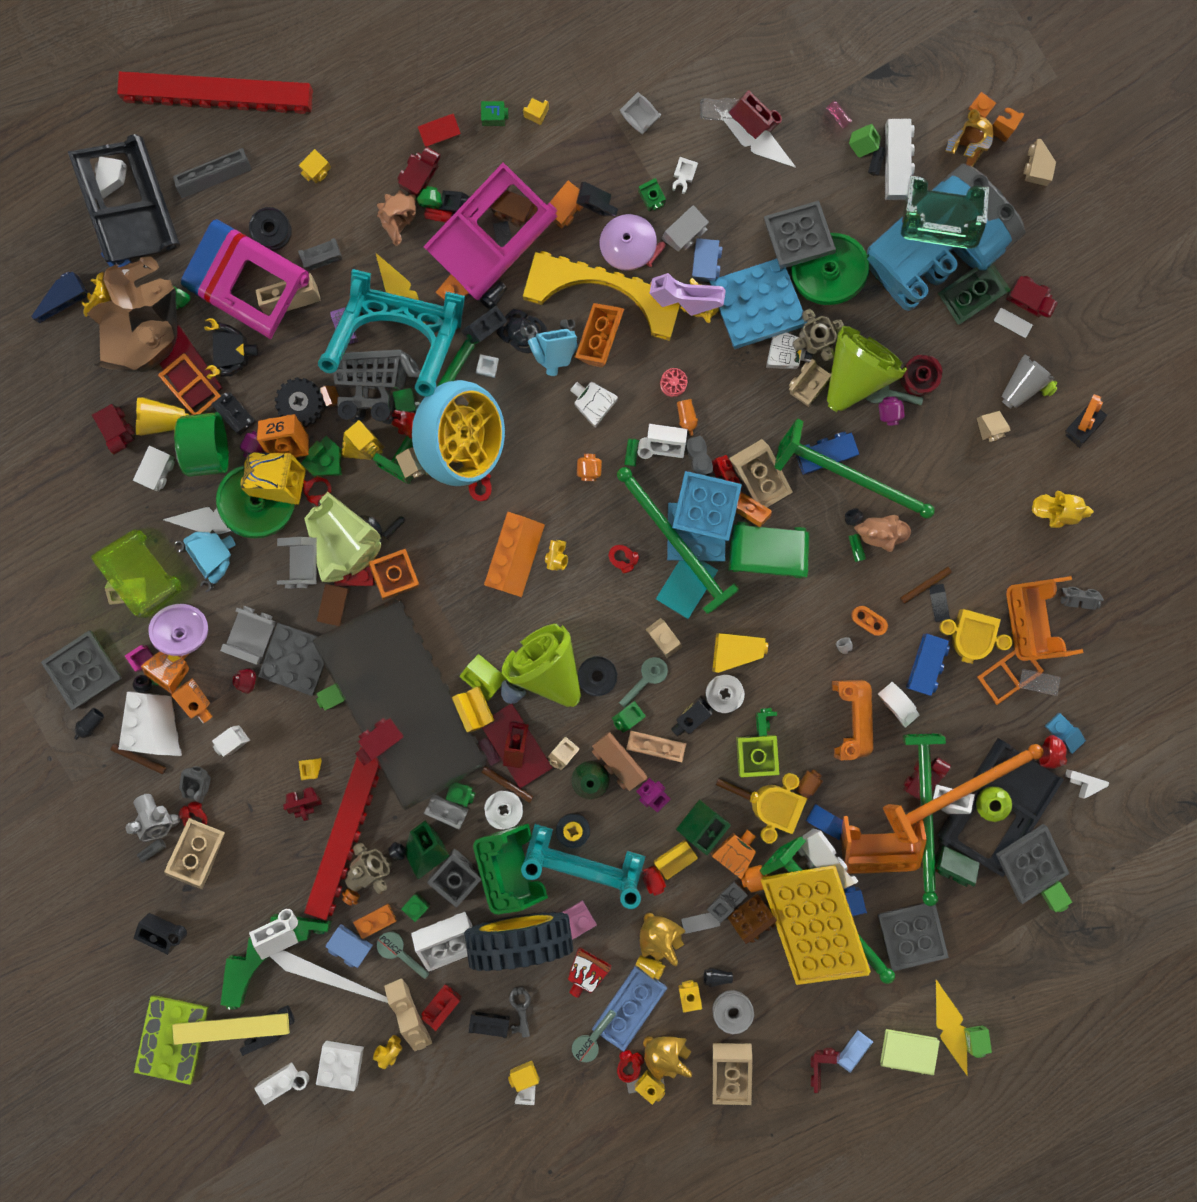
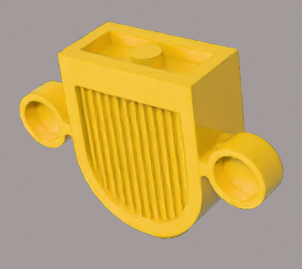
(974, 635)
(778, 807)

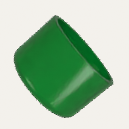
(201, 444)

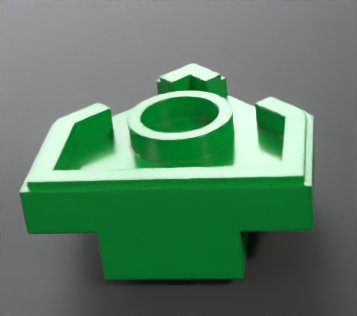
(323, 459)

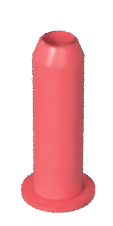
(659, 248)

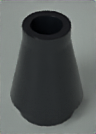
(493, 295)
(716, 977)

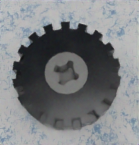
(306, 410)

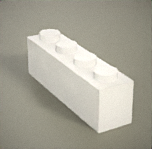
(898, 158)

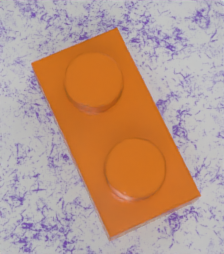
(752, 510)
(375, 921)

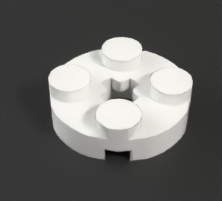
(730, 703)
(506, 820)

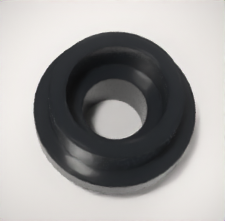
(853, 517)
(142, 683)
(397, 851)

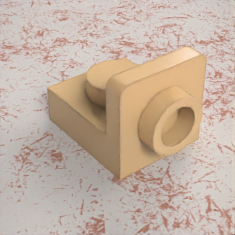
(562, 753)

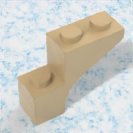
(409, 1021)

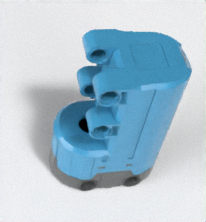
(903, 262)

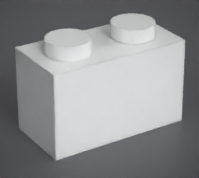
(154, 469)
(230, 741)

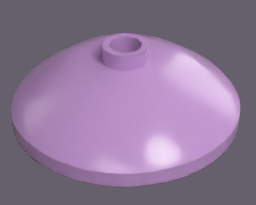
(628, 253)
(176, 621)

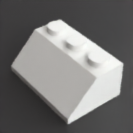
(442, 941)

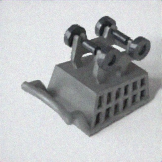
(382, 408)

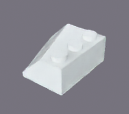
(149, 725)
(822, 854)

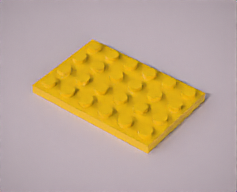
(815, 925)

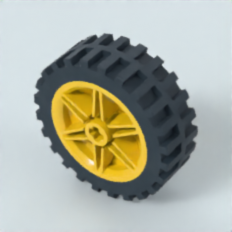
(518, 941)

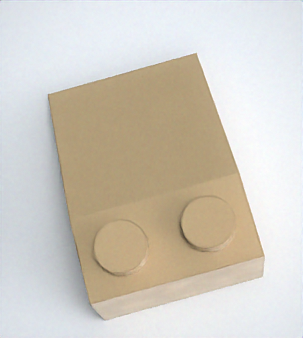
(759, 475)
(194, 854)
(732, 1074)

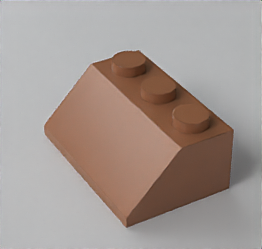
(618, 761)

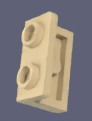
(809, 382)

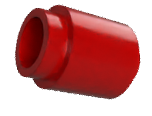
(653, 880)

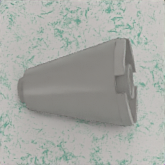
(1025, 382)

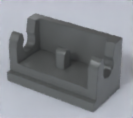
(320, 255)

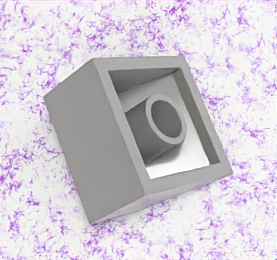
(682, 231)

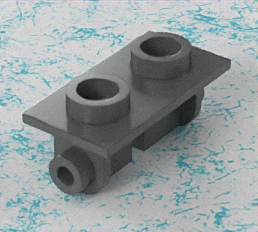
(1090, 599)

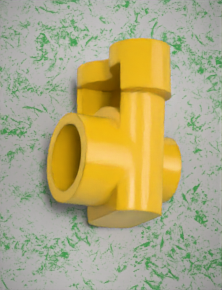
(555, 558)
(387, 1055)

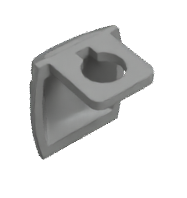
(640, 113)

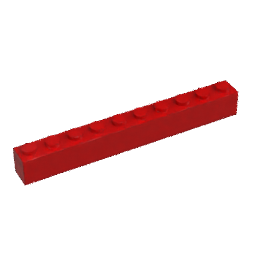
(215, 92)
(342, 838)

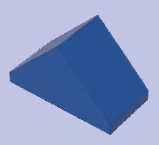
(825, 821)

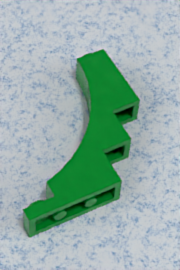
(241, 969)

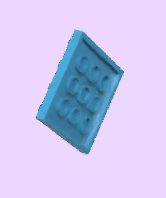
(759, 303)

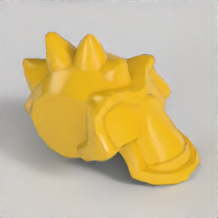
(1061, 509)

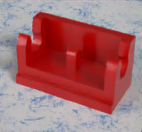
(439, 130)
(440, 1006)

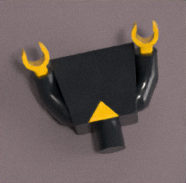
(229, 350)

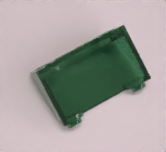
(944, 216)

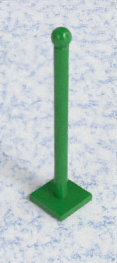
(790, 445)
(393, 467)
(625, 475)
(923, 741)
(783, 857)

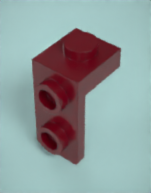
(827, 1055)

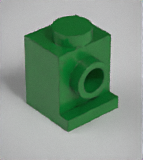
(652, 203)

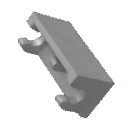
(446, 811)

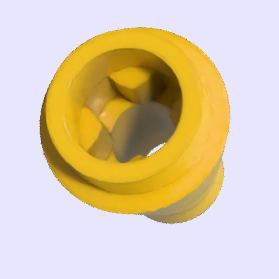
(650, 967)

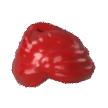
(1053, 752)

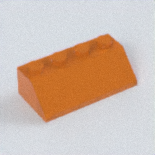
(514, 554)

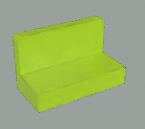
(483, 674)

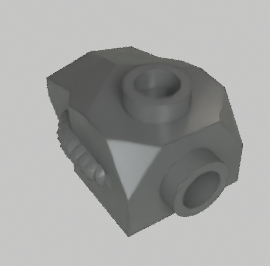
(194, 783)

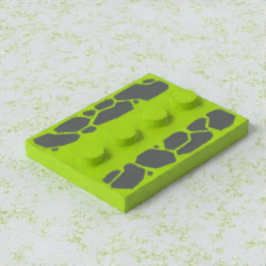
(157, 1051)

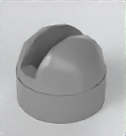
(844, 645)

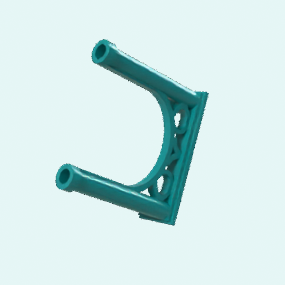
(402, 310)
(624, 879)

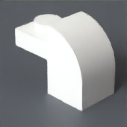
(899, 704)

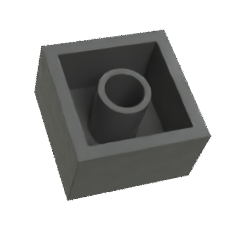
(455, 877)

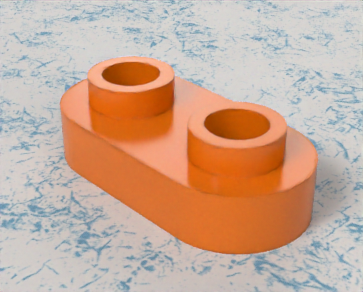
(1094, 406)
(869, 620)

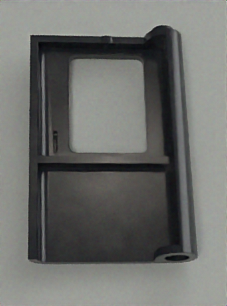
(129, 228)
(1030, 790)

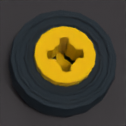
(575, 824)

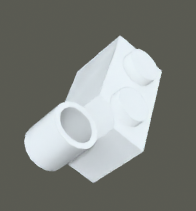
(663, 441)
(275, 935)
(280, 1083)

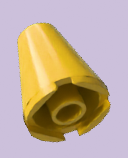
(156, 416)

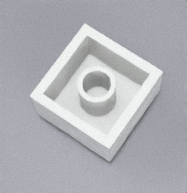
(339, 1065)

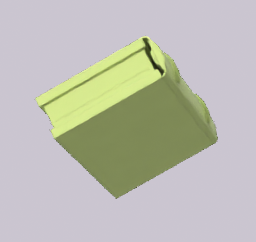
(909, 1052)

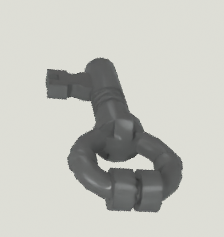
(521, 1008)

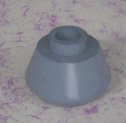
(512, 693)

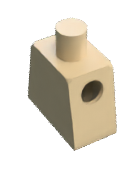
(664, 638)

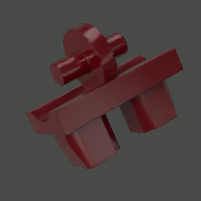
(304, 806)

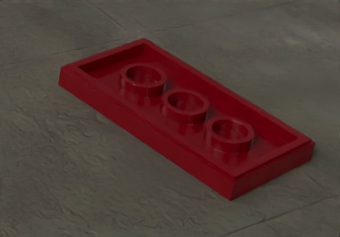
(184, 374)
(534, 762)

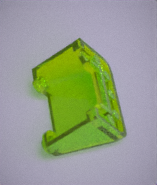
(136, 574)

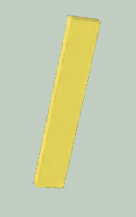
(231, 1028)

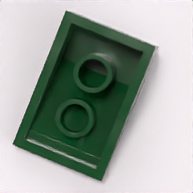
(973, 292)

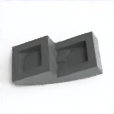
(727, 901)

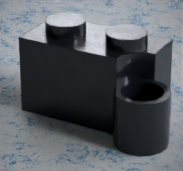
(159, 933)

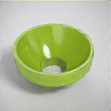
(988, 795)

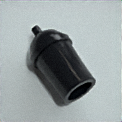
(86, 726)

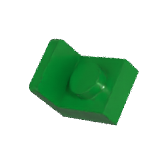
(628, 717)
(761, 723)
(460, 794)

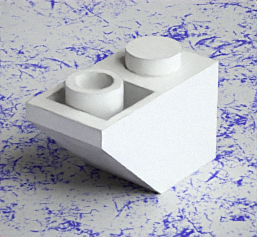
(109, 175)

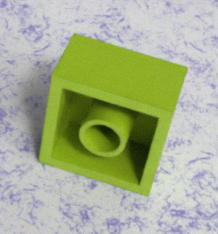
(757, 756)

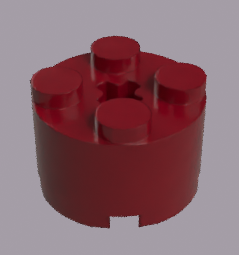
(932, 375)

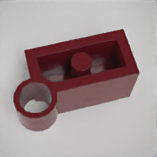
(754, 115)
(419, 171)
(1032, 297)
(114, 428)
(378, 740)
(939, 769)

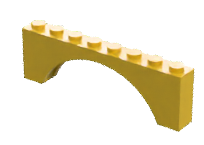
(553, 274)

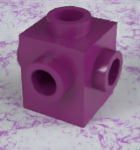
(653, 795)

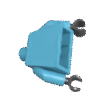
(554, 347)
(208, 554)

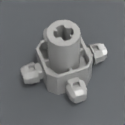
(151, 821)

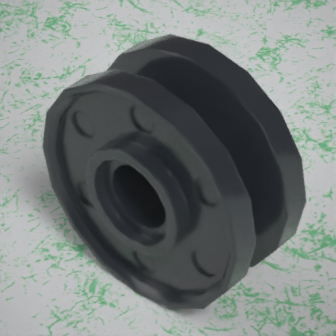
(270, 217)
(600, 664)

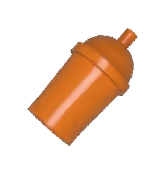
(687, 415)

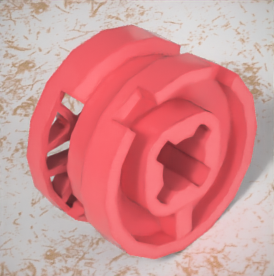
(673, 382)

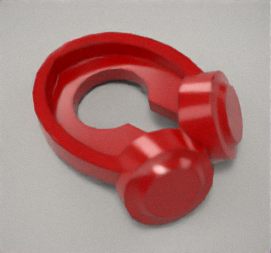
(486, 482)
(632, 556)
(193, 807)
(626, 1057)

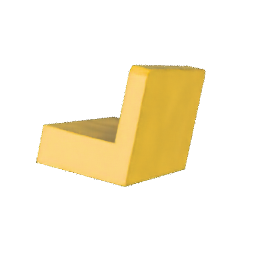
(473, 709)
(675, 859)

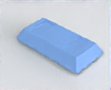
(854, 1051)

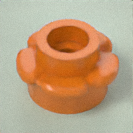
(350, 897)

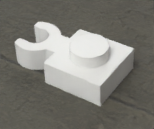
(684, 172)

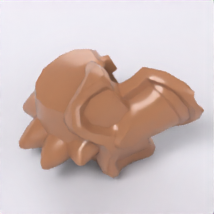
(396, 214)
(884, 531)

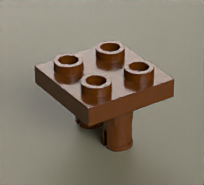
(752, 919)

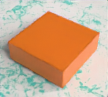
(329, 395)

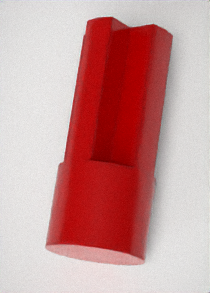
(437, 215)

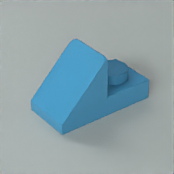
(1065, 731)

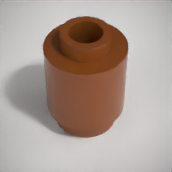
(809, 783)

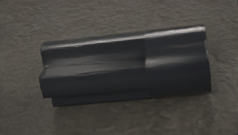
(876, 161)

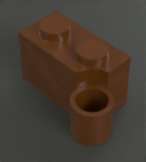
(514, 208)

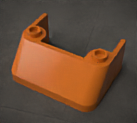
(1031, 621)
(880, 851)

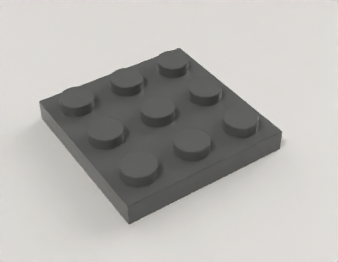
(799, 234)
(292, 660)
(81, 670)
(1032, 863)
(912, 936)

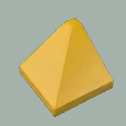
(309, 768)

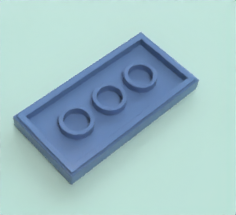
(632, 1007)

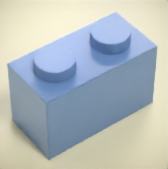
(705, 260)
(348, 946)

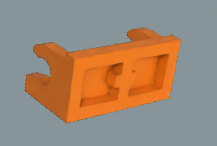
(1005, 127)

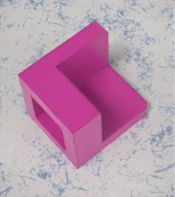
(139, 657)

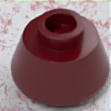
(244, 680)

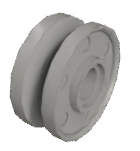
(739, 1022)

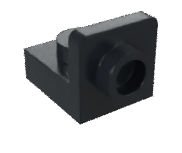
(453, 200)

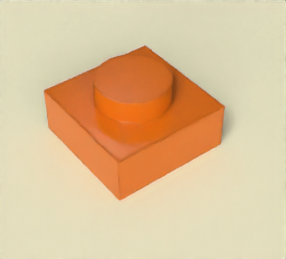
(983, 105)

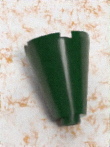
(590, 771)

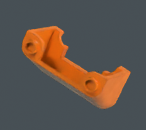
(862, 722)

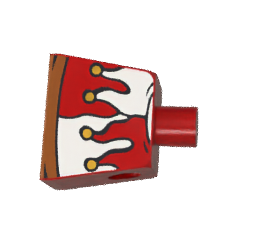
(586, 972)

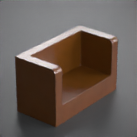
(332, 605)

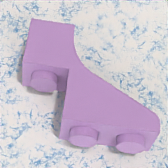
(692, 298)

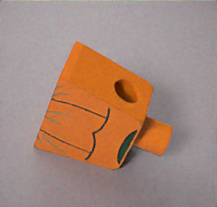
(736, 853)

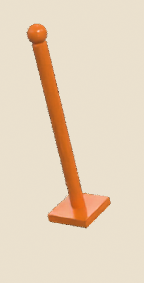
(902, 822)

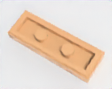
(656, 746)

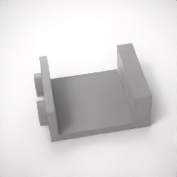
(302, 561)
(249, 635)

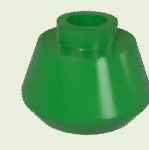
(429, 198)
(182, 298)

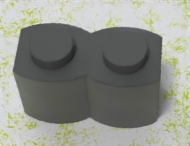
(697, 450)

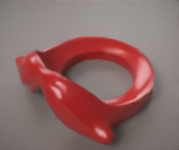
(308, 485)

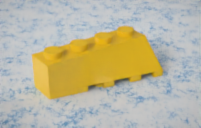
(360, 443)

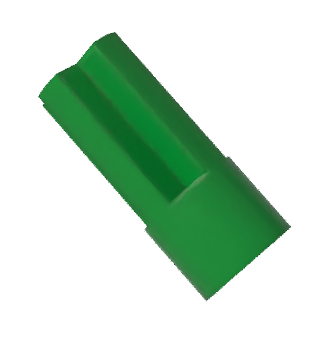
(631, 452)
(858, 552)

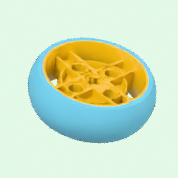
(458, 433)

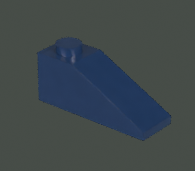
(61, 295)

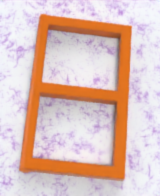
(200, 376)
(1002, 663)

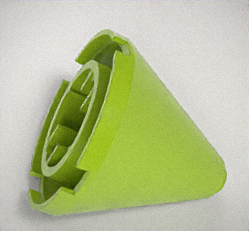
(860, 369)
(545, 666)

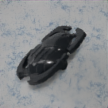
(513, 330)

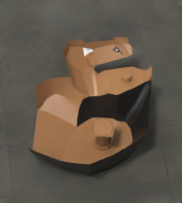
(136, 319)

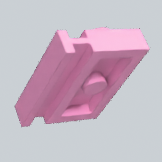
(580, 919)

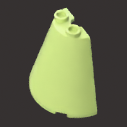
(343, 539)

